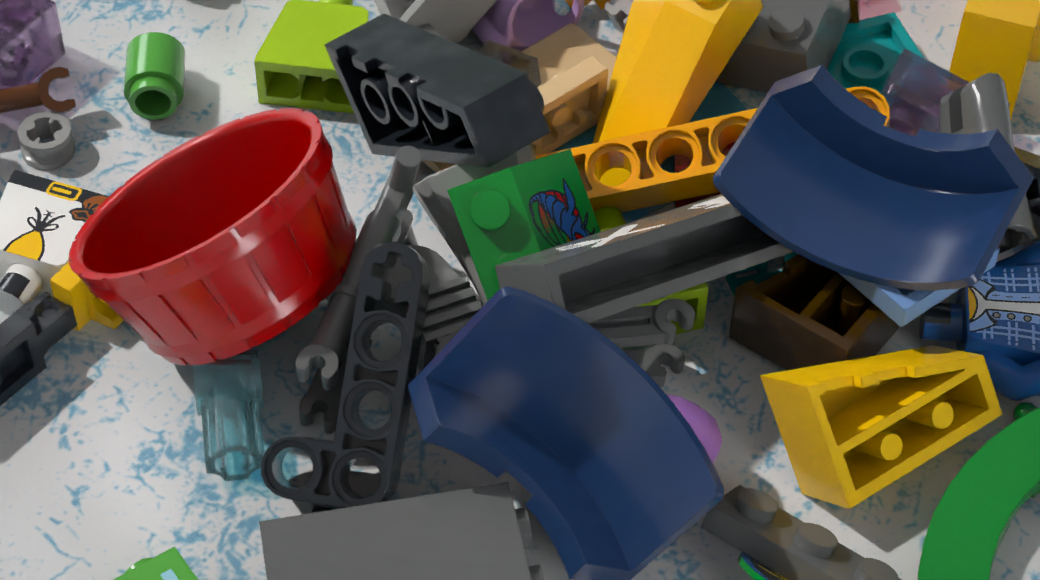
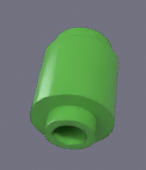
(154, 75)

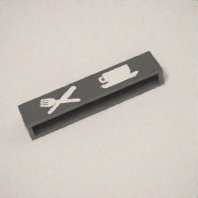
(643, 259)

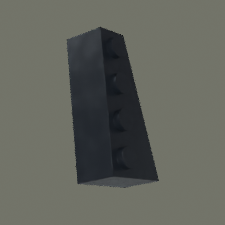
(434, 95)

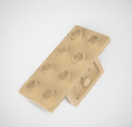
(573, 86)

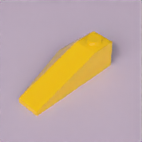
(669, 65)

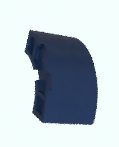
(867, 198)
(575, 426)

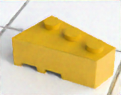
(999, 40)
(877, 417)

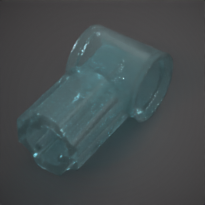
(229, 401)

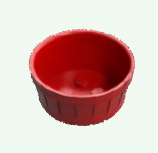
(222, 238)

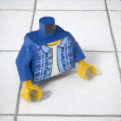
(998, 321)

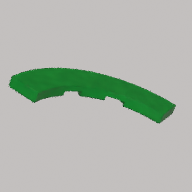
(982, 503)

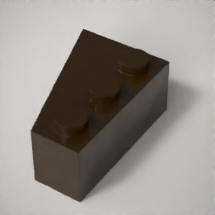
(807, 317)

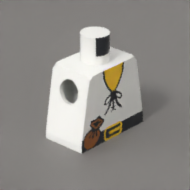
(37, 233)

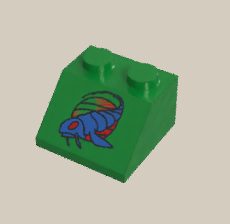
(522, 212)

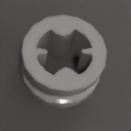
(44, 126)

